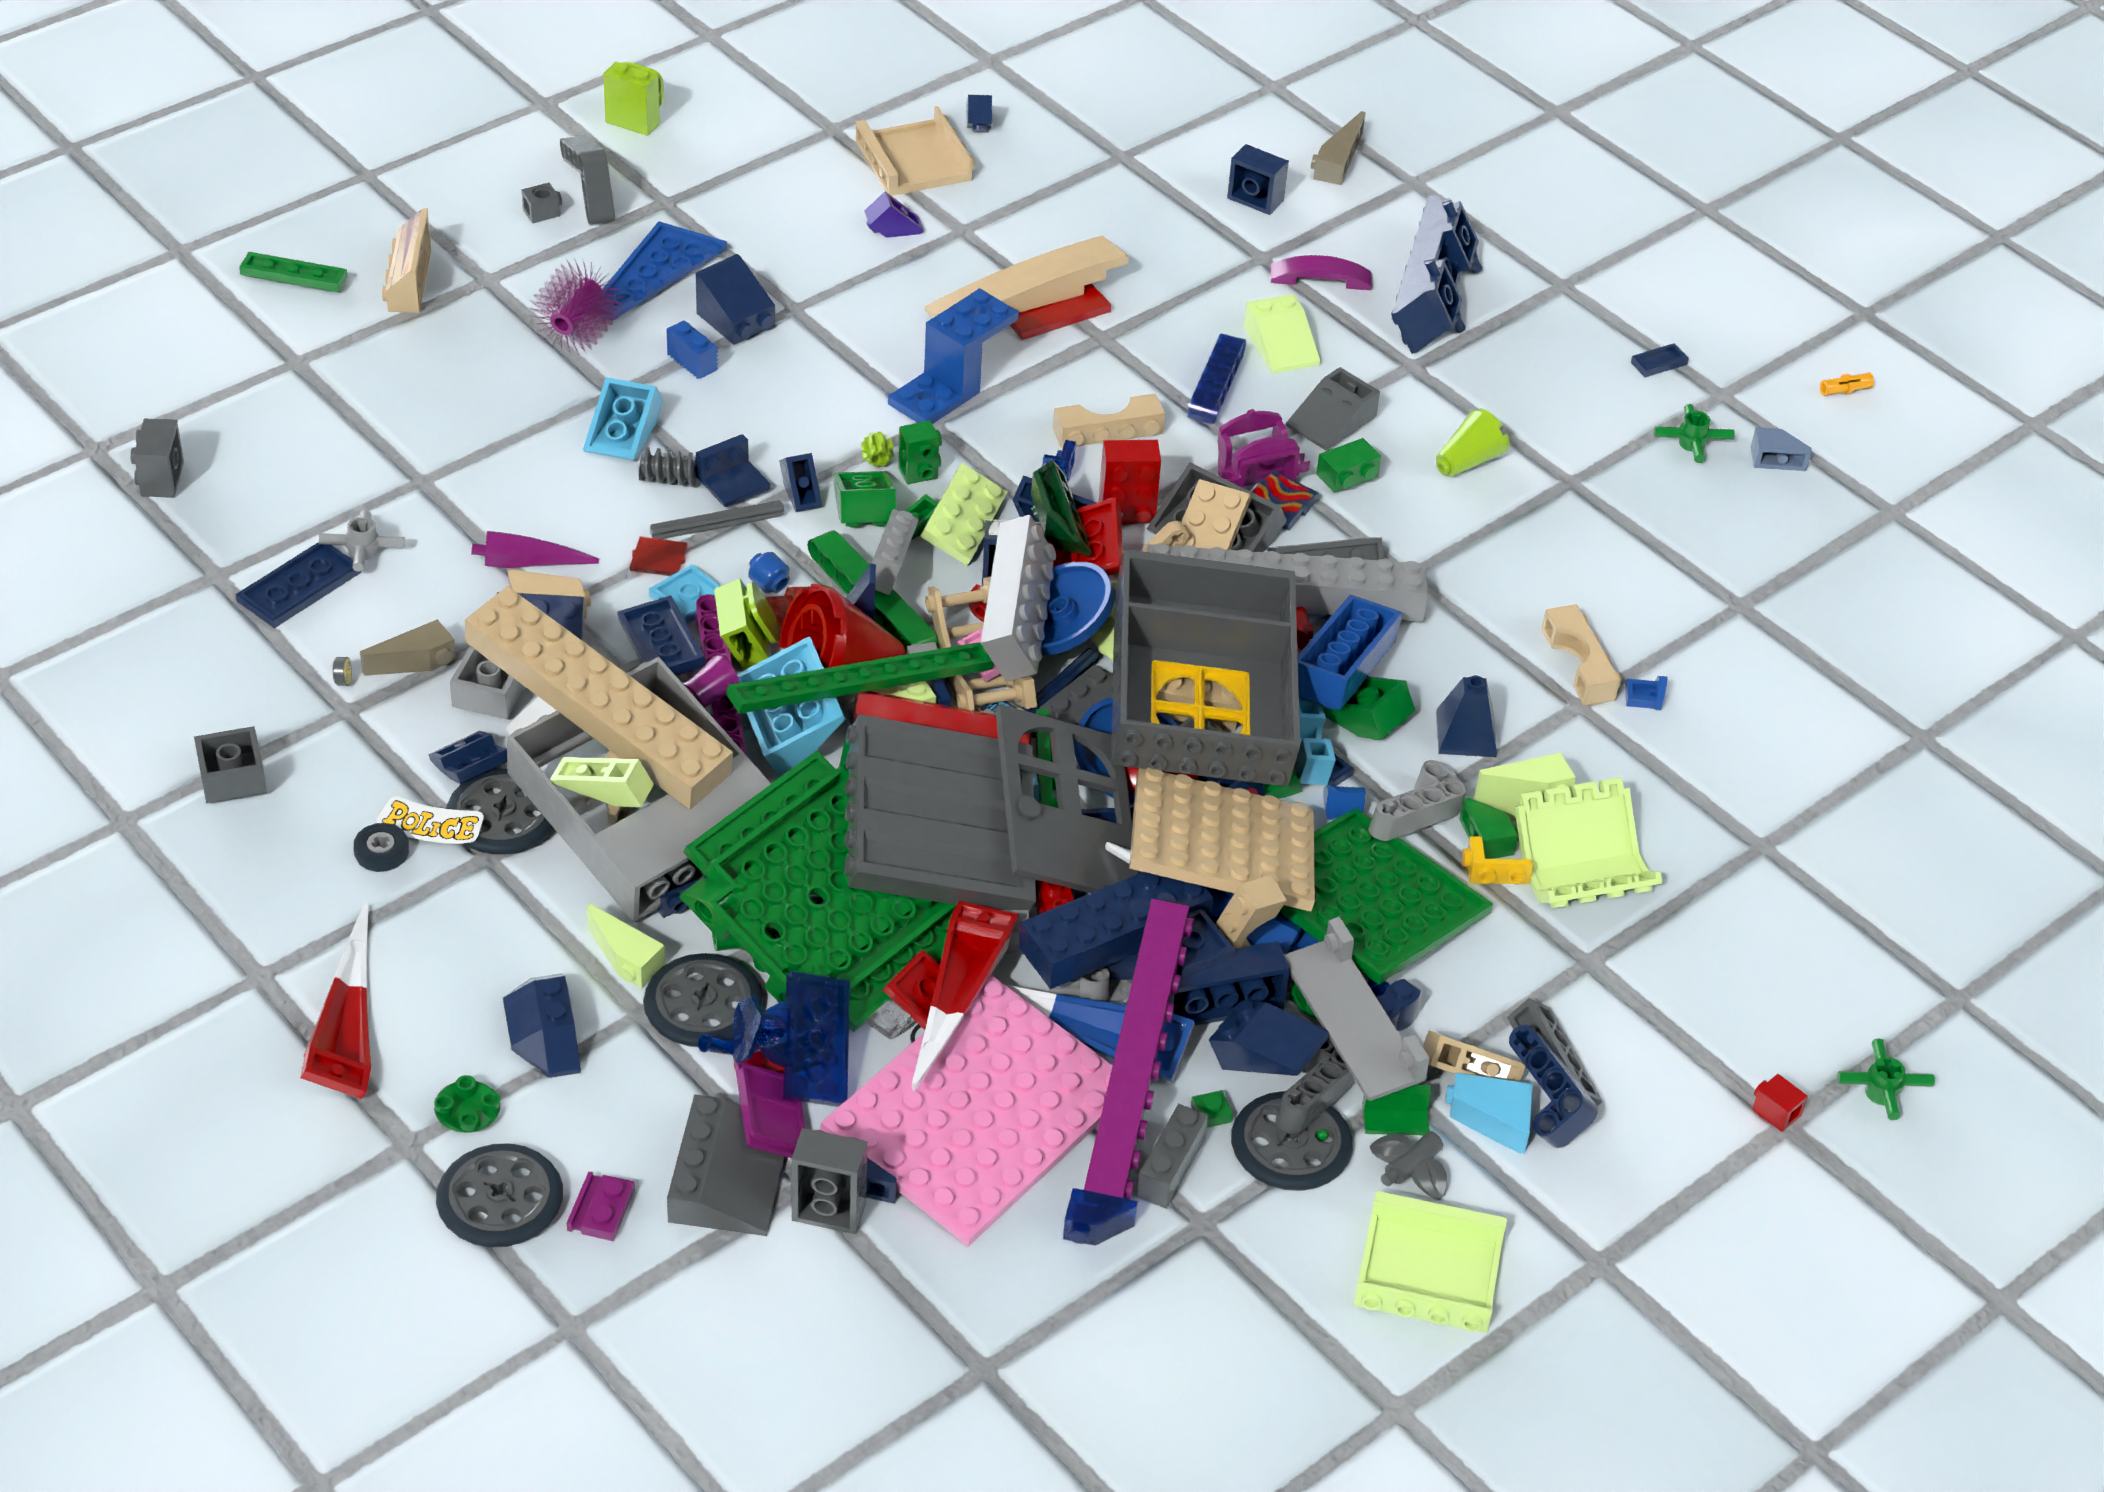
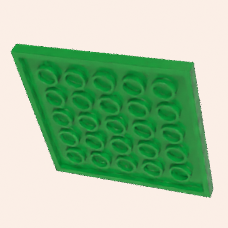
(1386, 896)

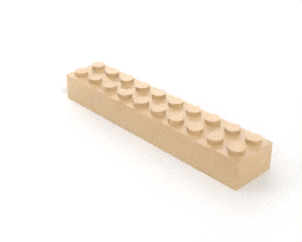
(598, 696)

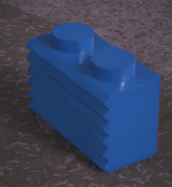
(691, 349)

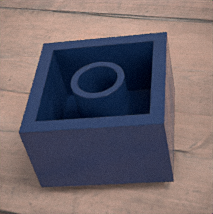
(1257, 179)

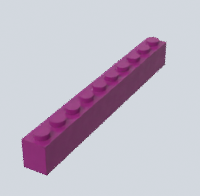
(1137, 1050)

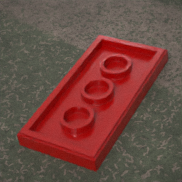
(1061, 313)

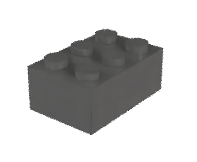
(829, 1180)

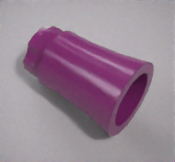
(712, 681)

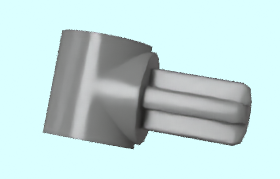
(1090, 986)

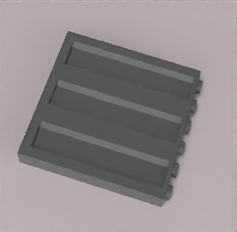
(930, 815)

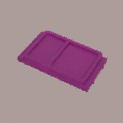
(768, 1119)

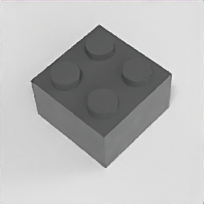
(158, 458)
(230, 764)

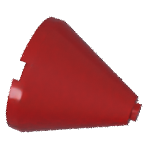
(837, 629)

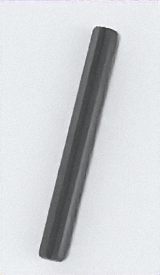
(717, 520)

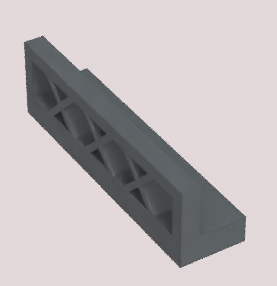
(1364, 548)
(1545, 1023)

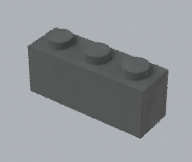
(1172, 1156)

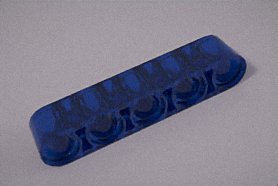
(1216, 378)

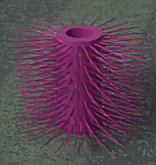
(576, 306)

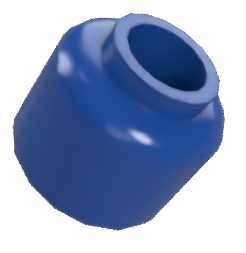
(769, 572)

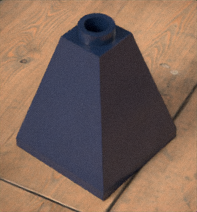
(1467, 720)

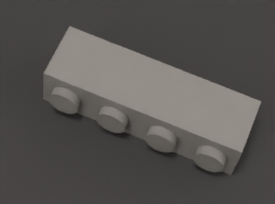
(893, 549)

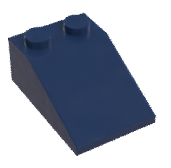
(1266, 1040)

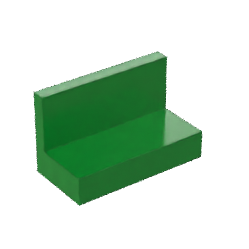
(1398, 1112)

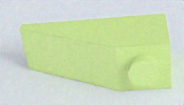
(605, 779)
(628, 950)

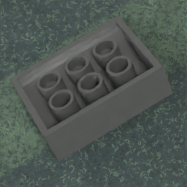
(1260, 523)
(719, 1177)

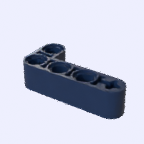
(1550, 1074)

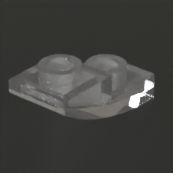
(890, 1020)

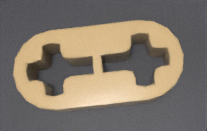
(1171, 534)

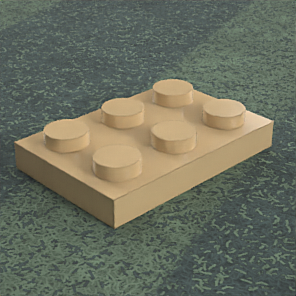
(1214, 515)

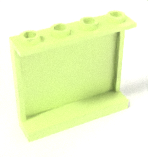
(1430, 1262)

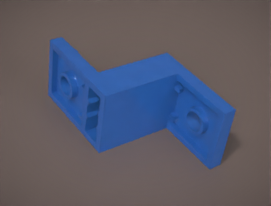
(953, 357)

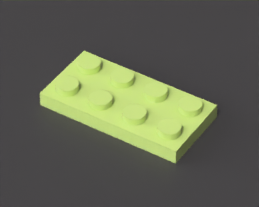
(961, 514)

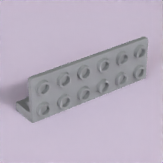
(1354, 1017)

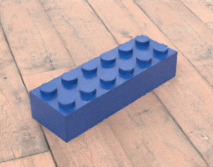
(1346, 651)

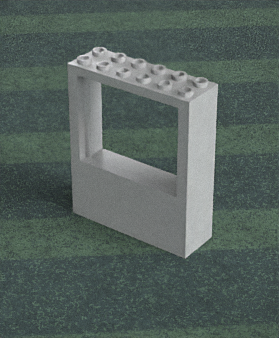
(643, 852)

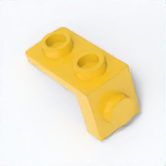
(1494, 870)

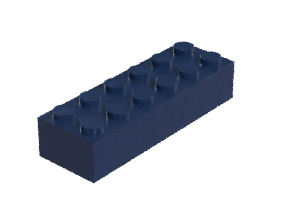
(1101, 926)

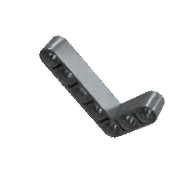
(592, 164)

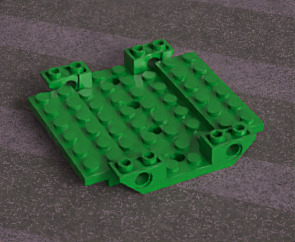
(777, 854)

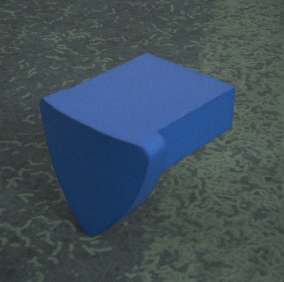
(1646, 693)
(1342, 799)

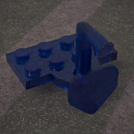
(810, 1036)

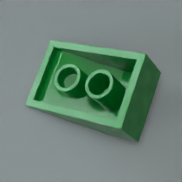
(864, 497)
(1374, 708)

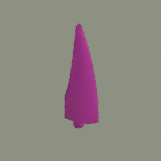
(519, 551)

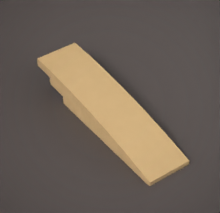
(1044, 278)

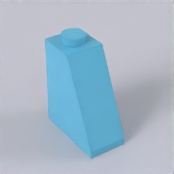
(1492, 1108)

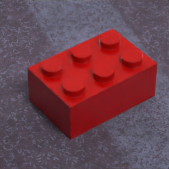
(1131, 475)

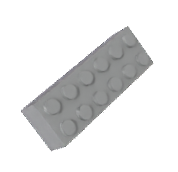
(1018, 598)

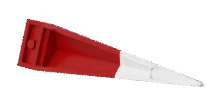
(971, 952)
(340, 1040)

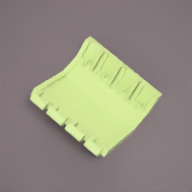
(1582, 843)

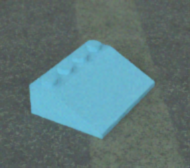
(794, 730)

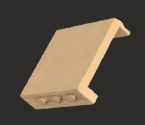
(915, 155)

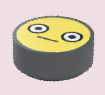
(342, 671)

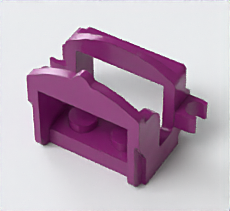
(1262, 456)

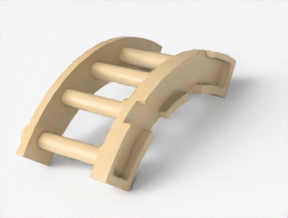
(1021, 689)

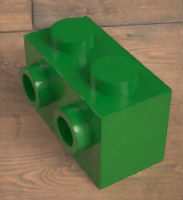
(919, 452)
(1348, 465)

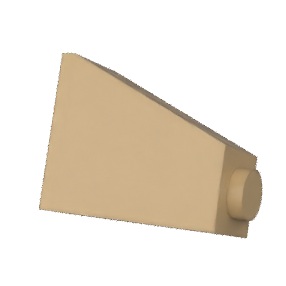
(547, 584)

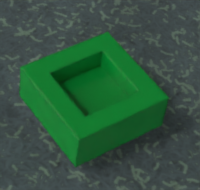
(1215, 1106)

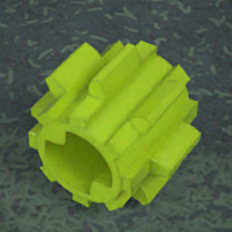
(877, 449)

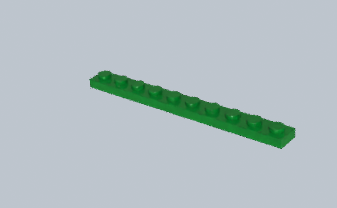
(858, 677)

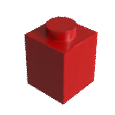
(1779, 1102)

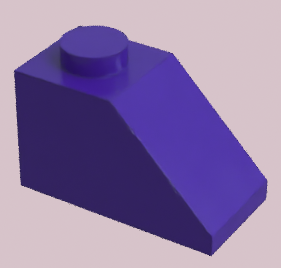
(892, 218)

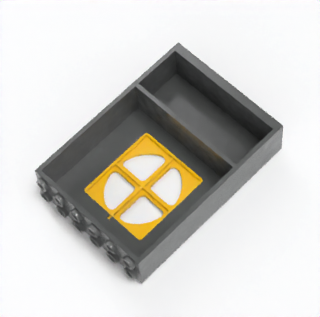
(1204, 625)

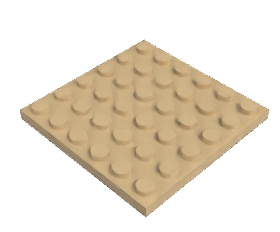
(1221, 836)

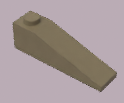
(1337, 152)

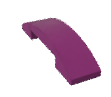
(1321, 267)

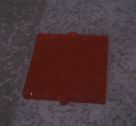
(658, 556)

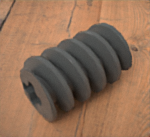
(667, 466)

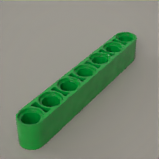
(846, 567)

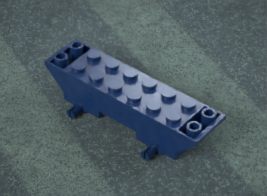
(1429, 291)

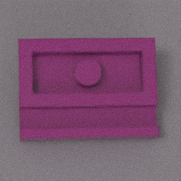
(601, 1206)

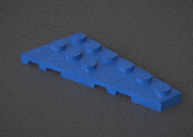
(658, 262)

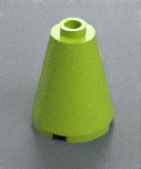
(1472, 444)

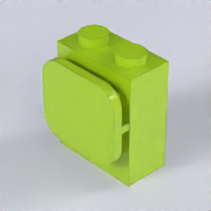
(633, 97)
(745, 622)

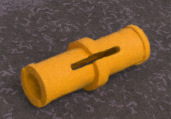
(1847, 384)

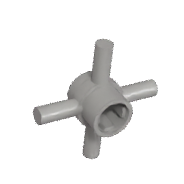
(361, 540)

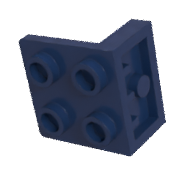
(728, 472)

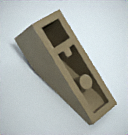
(412, 651)

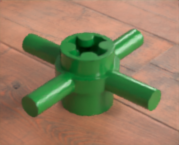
(1694, 432)
(1885, 1079)

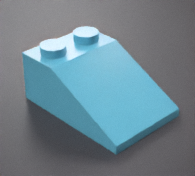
(623, 419)

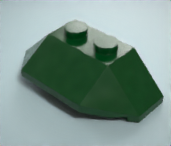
(1057, 510)

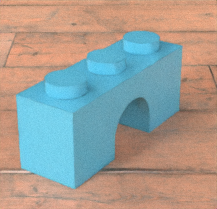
(1315, 754)

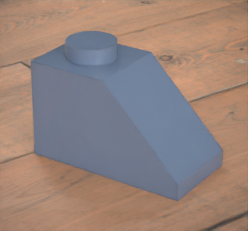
(1779, 450)

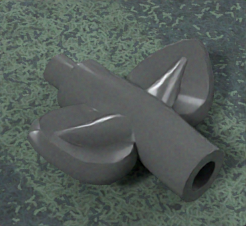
(1412, 1160)

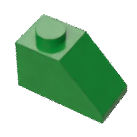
(1493, 825)

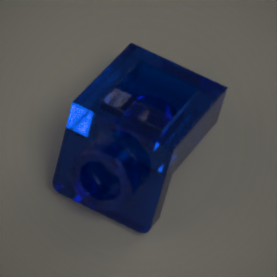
(1064, 458)

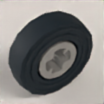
(381, 847)

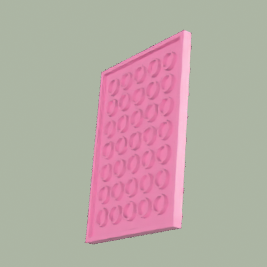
(986, 1117)

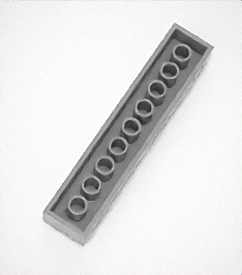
(1327, 581)

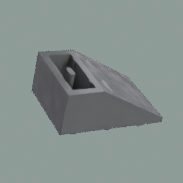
(1335, 409)

